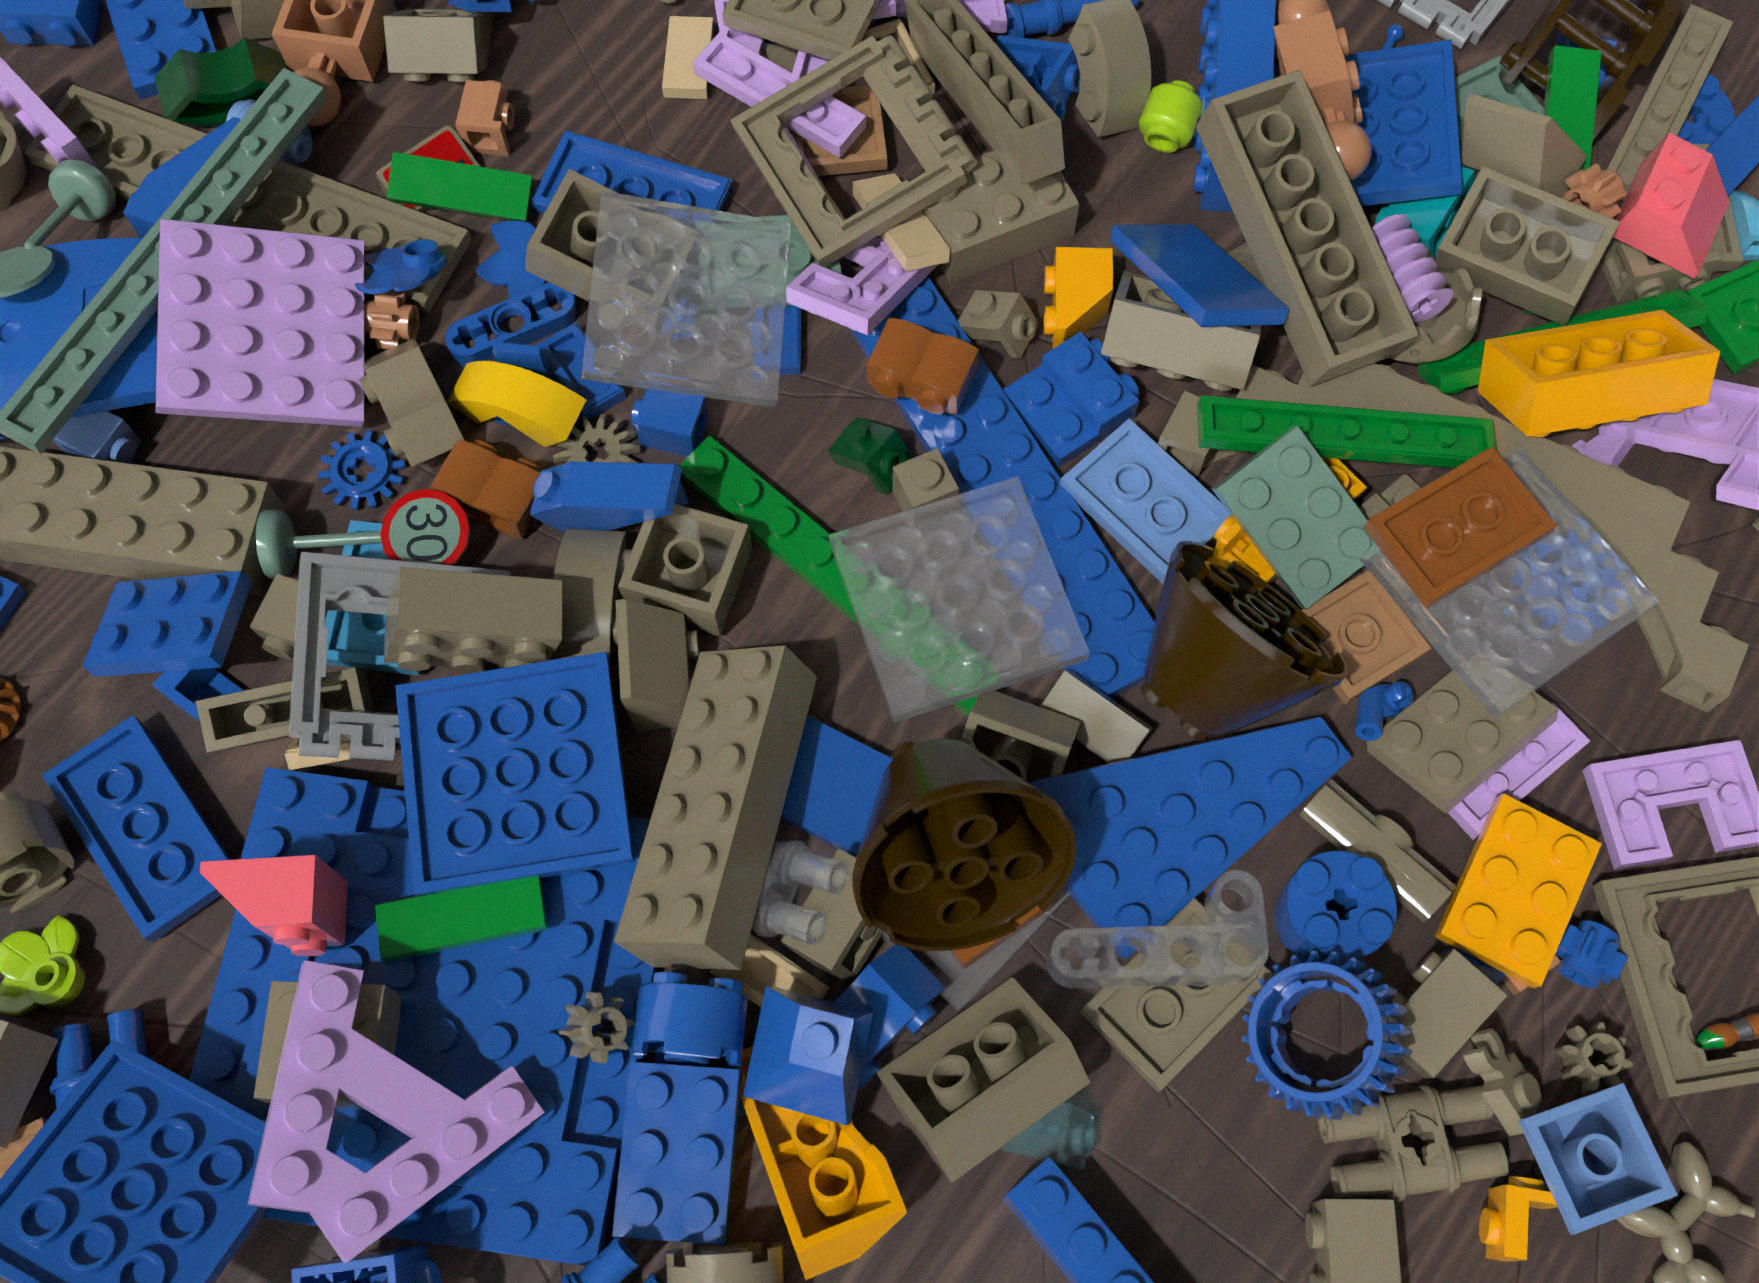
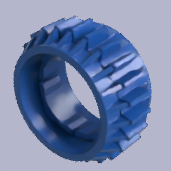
(1268, 1039)

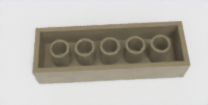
(1305, 227)
(128, 517)
(717, 810)

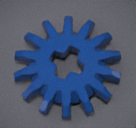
(347, 459)

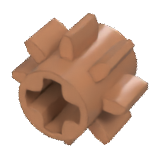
(1596, 190)
(390, 319)

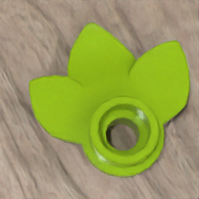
(40, 968)

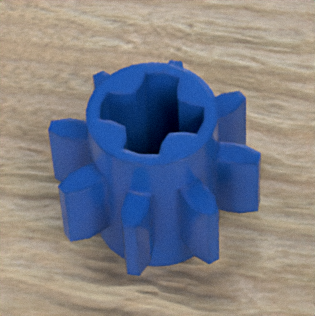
(1590, 954)

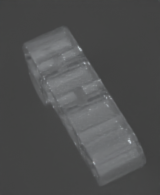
(1154, 945)

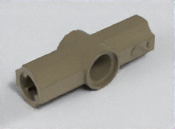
(1358, 831)

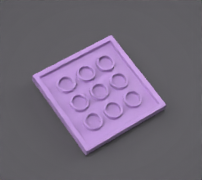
(259, 325)

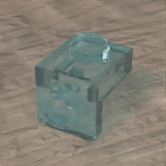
(1062, 1135)

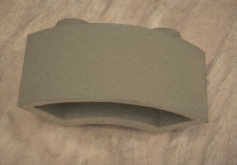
(1112, 65)
(412, 403)
(590, 574)

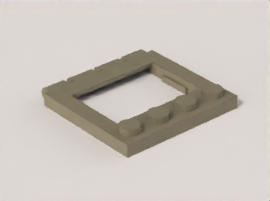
(911, 110)
(1648, 980)

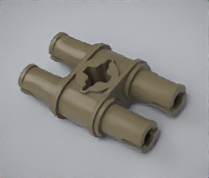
(1404, 1170)

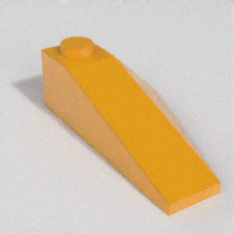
(826, 1182)

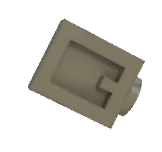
(1634, 278)

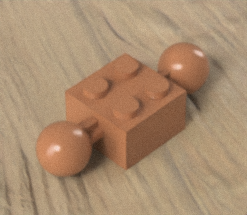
(332, 40)
(1311, 44)

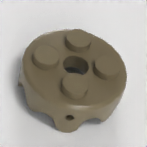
(1451, 327)

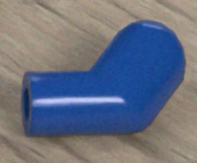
(1379, 704)

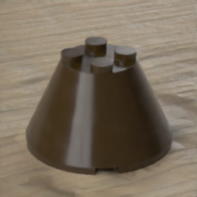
(1231, 647)
(957, 848)

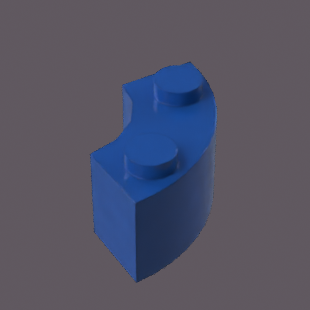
(900, 997)

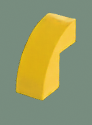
(519, 397)

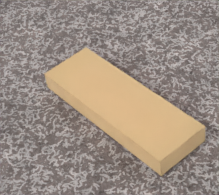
(913, 240)

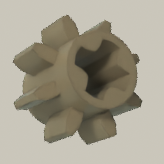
(607, 1038)
(1604, 1069)

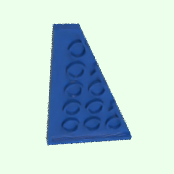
(1177, 819)

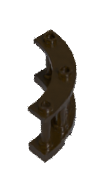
(1648, 32)

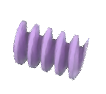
(1411, 268)

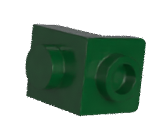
(871, 451)

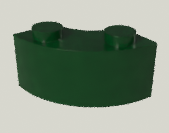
(206, 85)

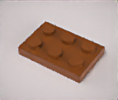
(1459, 527)

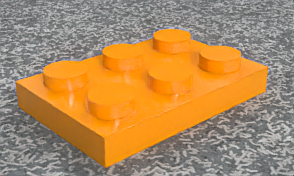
(1518, 890)

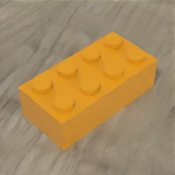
(1597, 372)

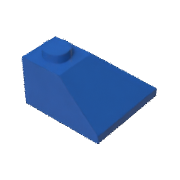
(808, 1054)

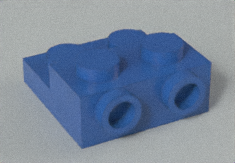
(1046, 66)
(1073, 398)

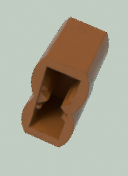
(922, 366)
(489, 486)

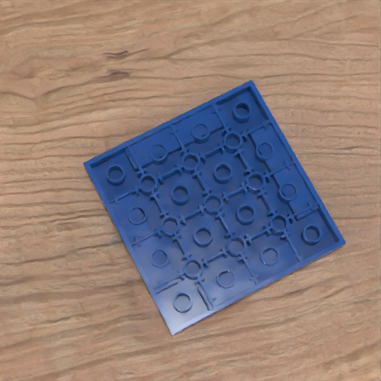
(459, 1023)

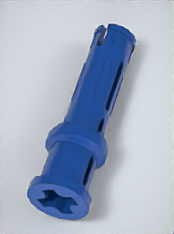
(1043, 16)

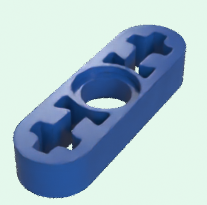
(520, 305)

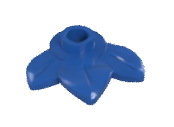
(508, 264)
(402, 267)

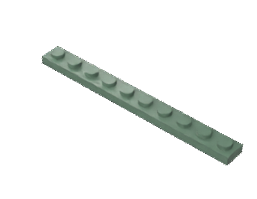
(131, 293)

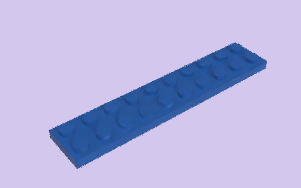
(992, 444)

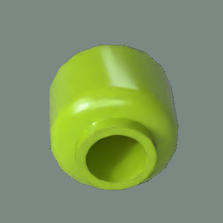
(1170, 116)

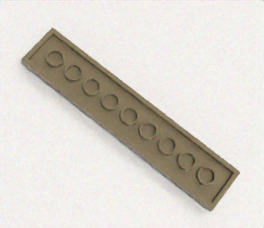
(133, 143)

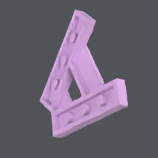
(735, 66)
(331, 1058)

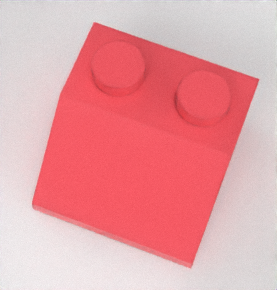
(1674, 205)
(288, 898)

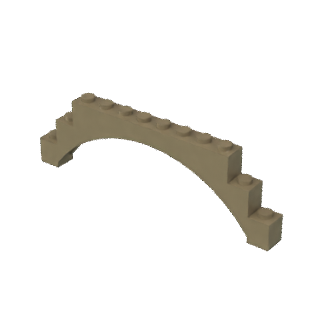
(1629, 514)

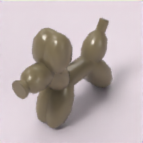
(1700, 1196)

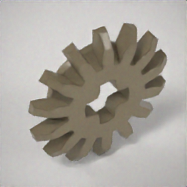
(615, 446)

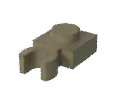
(1507, 1085)

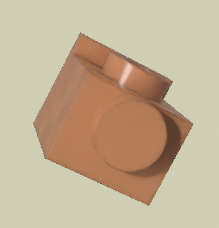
(485, 118)

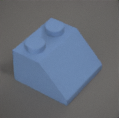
(1597, 1159)

